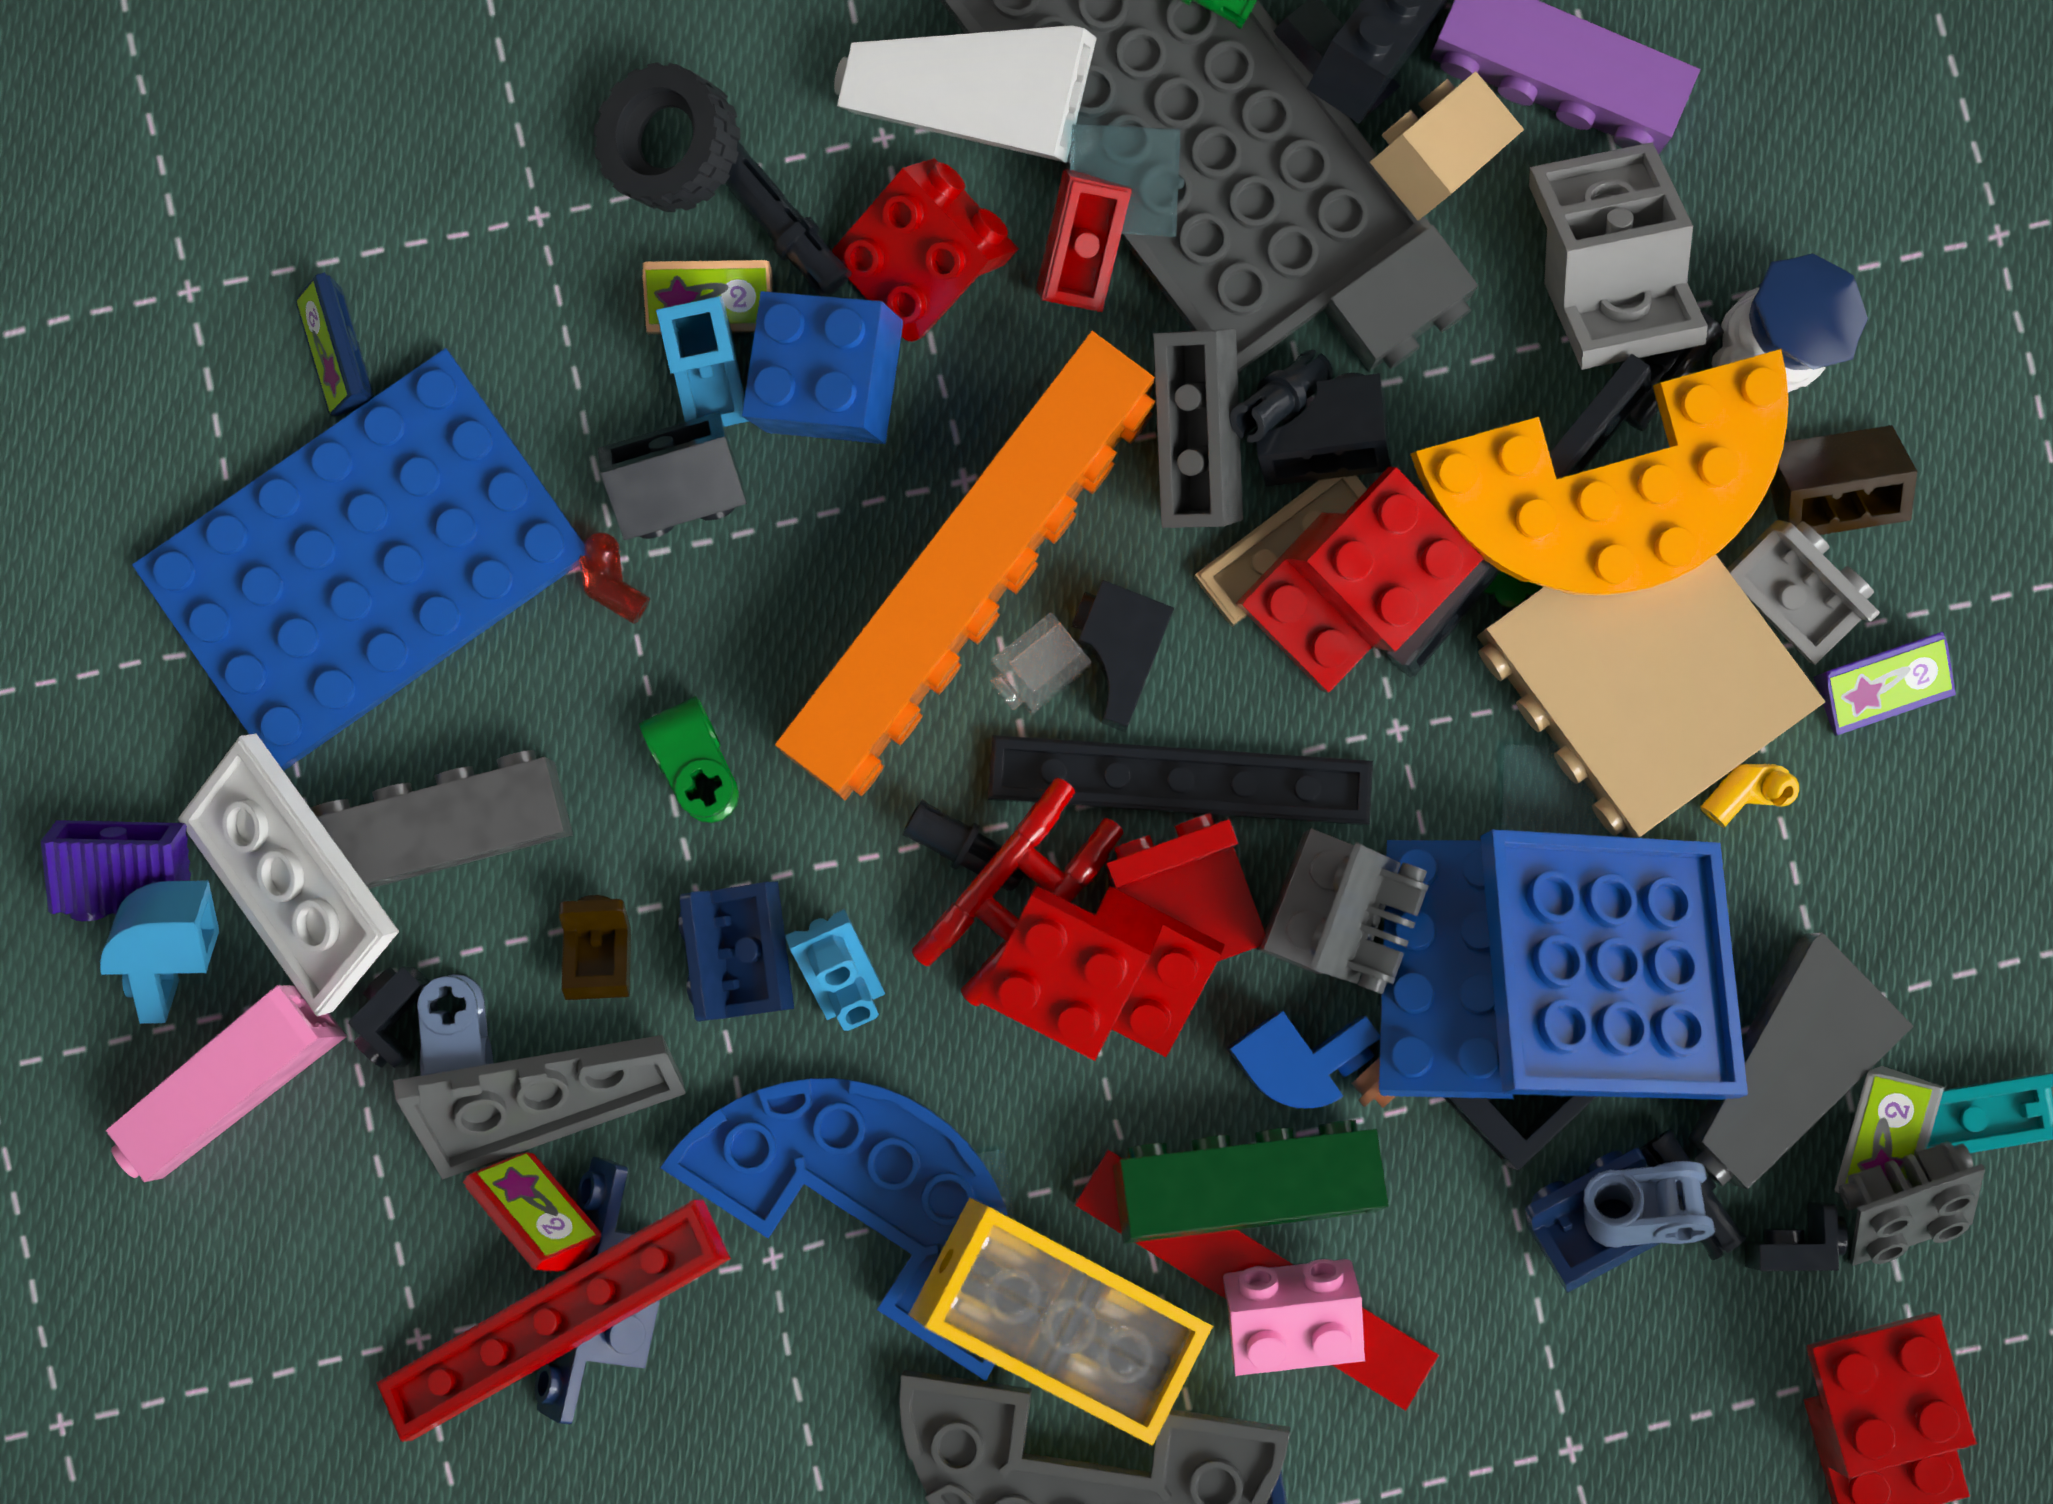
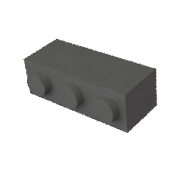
(1195, 437)

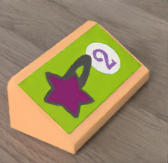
(690, 281)

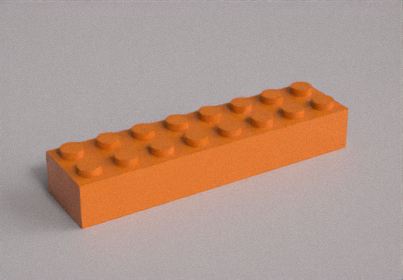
(968, 567)

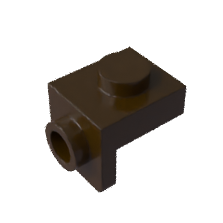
(595, 948)

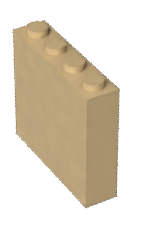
(1649, 688)

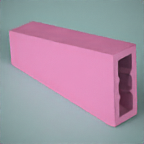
(222, 1083)

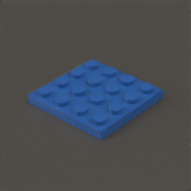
(1612, 966)

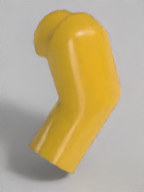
(1750, 785)

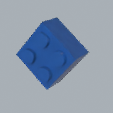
(823, 367)

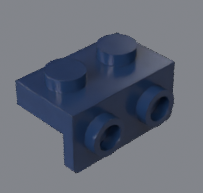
(735, 951)
(1560, 1230)

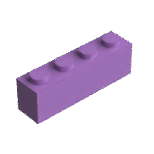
(1567, 67)

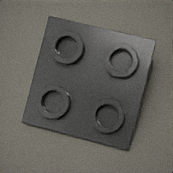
(1345, 939)
(1897, 1217)

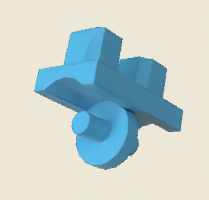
(837, 970)

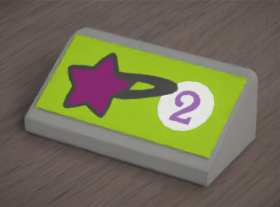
(1890, 1121)

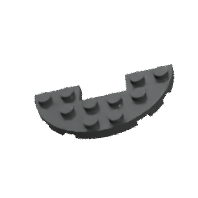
(973, 1437)

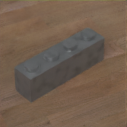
(450, 822)

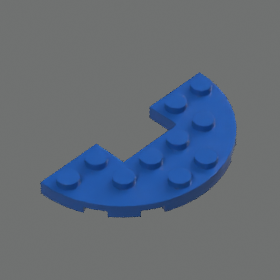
(859, 1149)

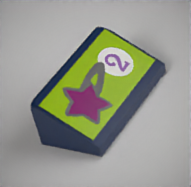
(333, 345)

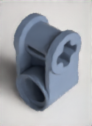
(449, 1043)
(1653, 1205)

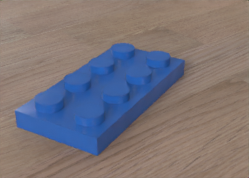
(1442, 1004)

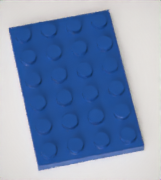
(362, 560)

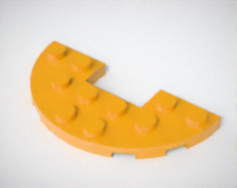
(1629, 519)

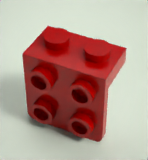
(923, 245)
(1193, 882)

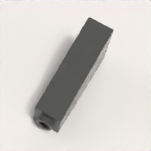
(1800, 1057)

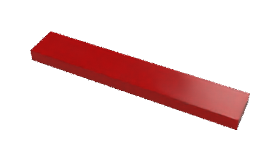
(553, 1320)
(1393, 1360)

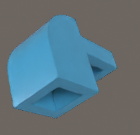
(703, 359)
(155, 937)

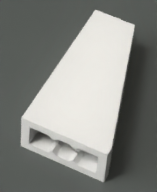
(982, 87)

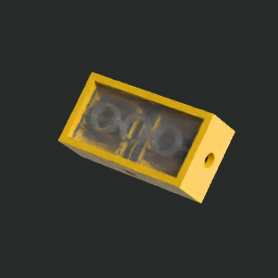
(1060, 1321)

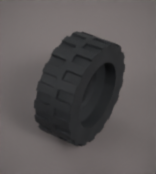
(626, 117)

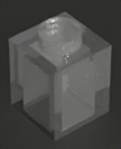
(1038, 665)

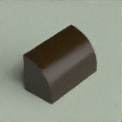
(1845, 481)

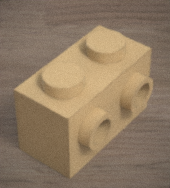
(1445, 146)

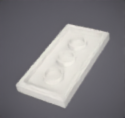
(287, 874)

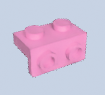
(1294, 1316)

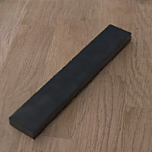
(1568, 458)
(1184, 780)

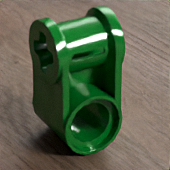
(686, 753)

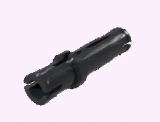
(793, 235)

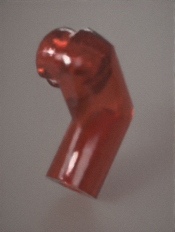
(604, 578)

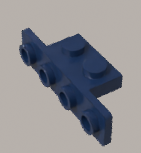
(622, 1344)

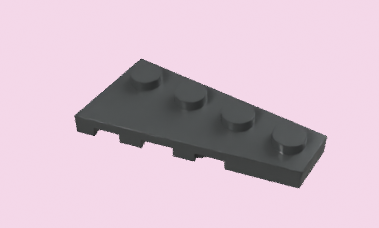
(522, 1103)

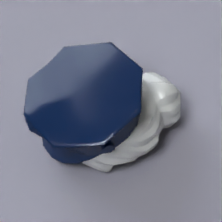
(1805, 311)

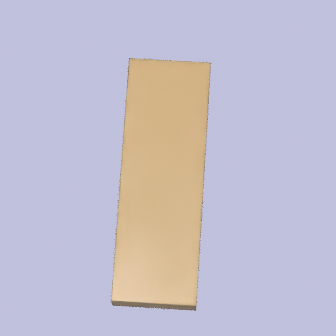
(1246, 561)

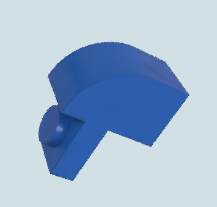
(1291, 1073)

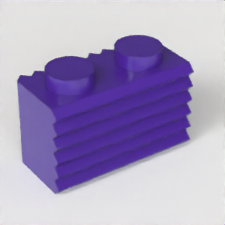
(102, 862)

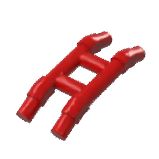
(1020, 854)

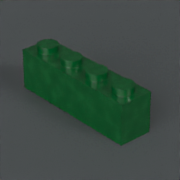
(1249, 1184)

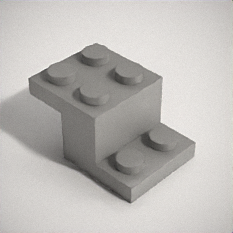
(1617, 255)

